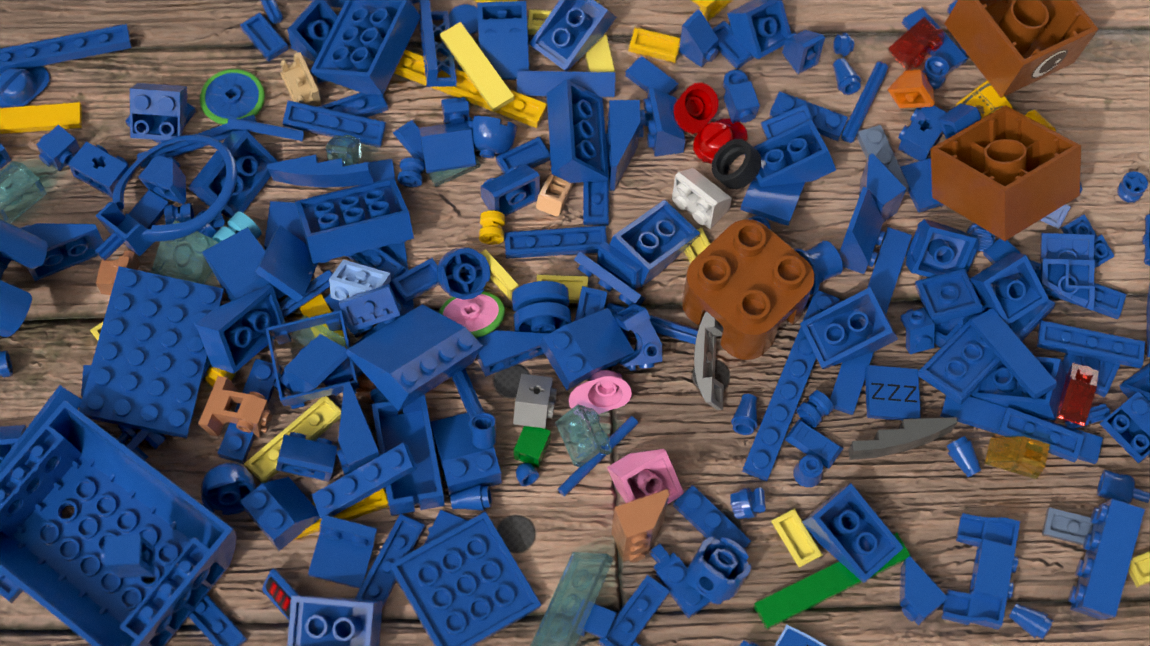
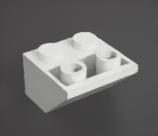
(700, 197)

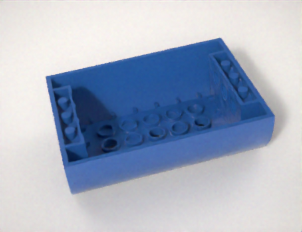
(112, 495)

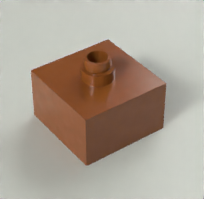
(1005, 172)

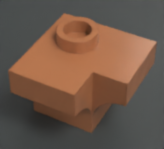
(108, 270)

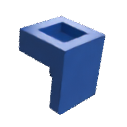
(599, 621)

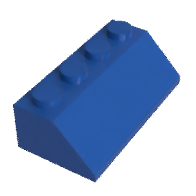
(577, 134)

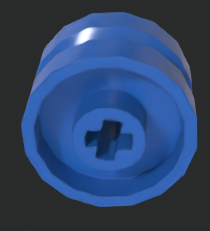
(541, 307)

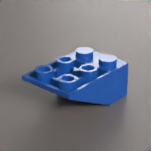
(504, 36)

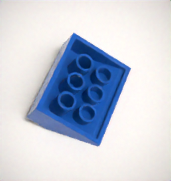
(366, 44)
(354, 220)
(414, 354)

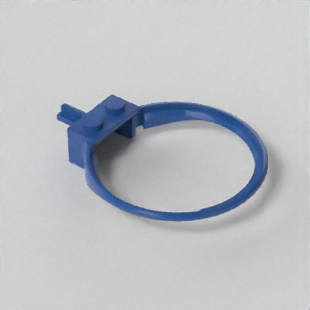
(132, 233)

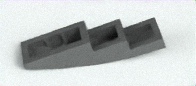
(910, 435)

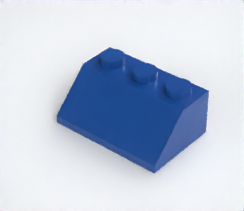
(252, 173)

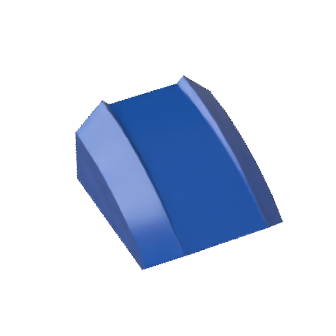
(940, 249)

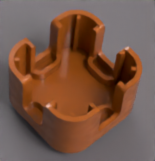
(749, 286)

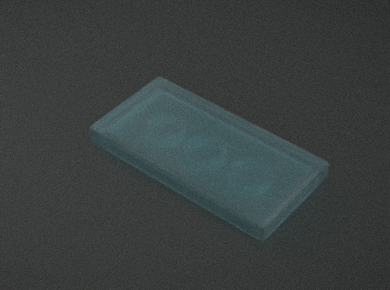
(573, 599)

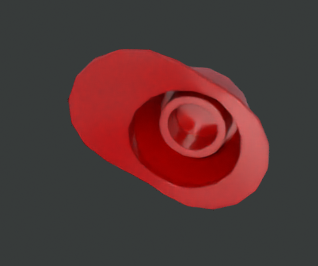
(696, 107)
(715, 136)

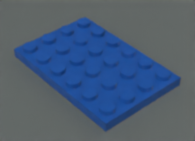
(150, 353)

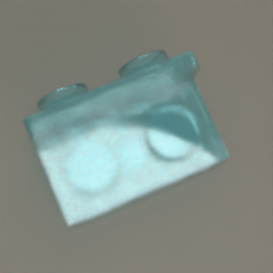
(583, 434)

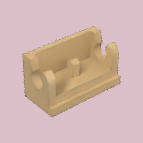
(300, 82)

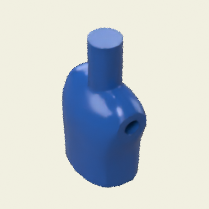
(1120, 487)

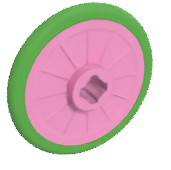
(478, 314)

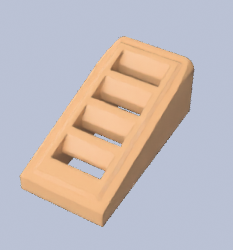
(550, 202)

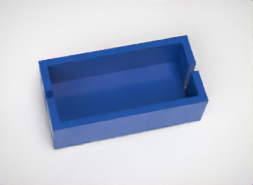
(414, 429)
(1106, 559)

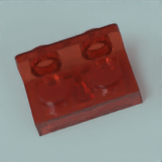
(916, 44)

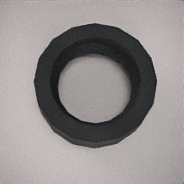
(745, 173)

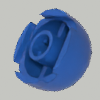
(491, 135)
(463, 273)
(226, 487)

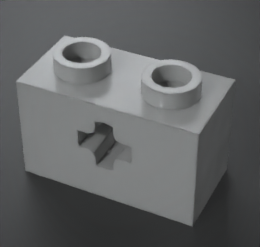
(534, 401)

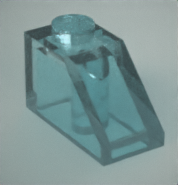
(344, 147)

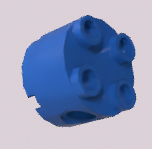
(718, 569)

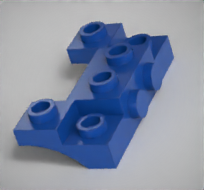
(991, 571)

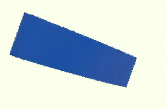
(312, 173)

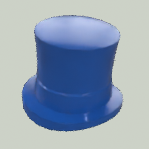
(824, 261)

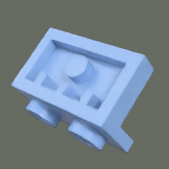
(355, 279)

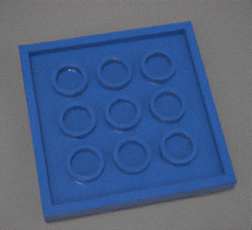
(465, 584)

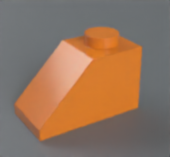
(912, 90)

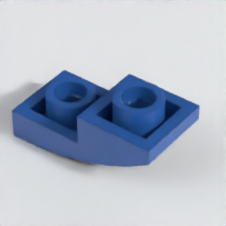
(1082, 226)

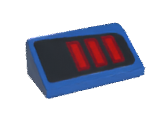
(279, 592)

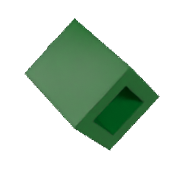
(532, 445)

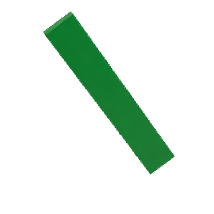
(814, 590)

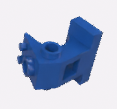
(648, 345)

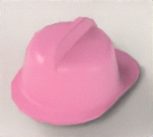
(602, 393)

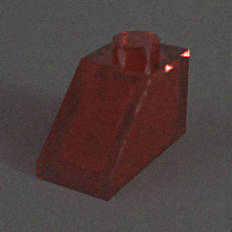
(1078, 394)

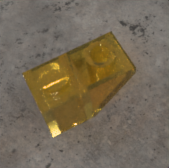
(1018, 455)

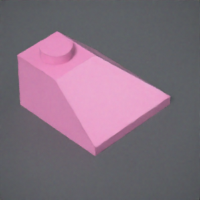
(644, 475)

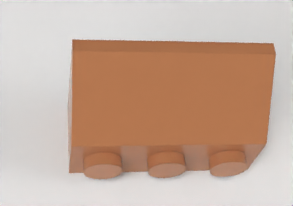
(638, 524)

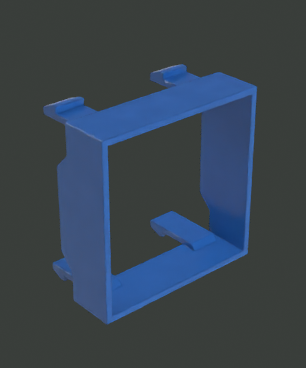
(281, 334)

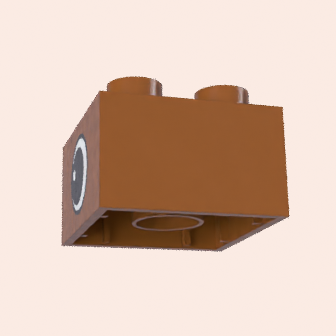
(1020, 38)

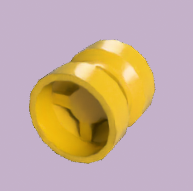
(491, 230)

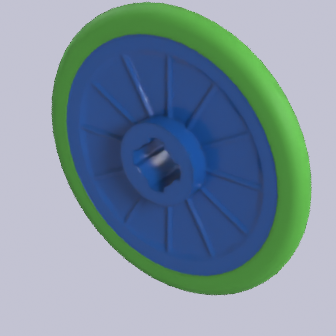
(223, 85)

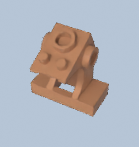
(251, 416)

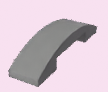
(705, 360)

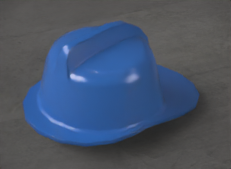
(22, 85)

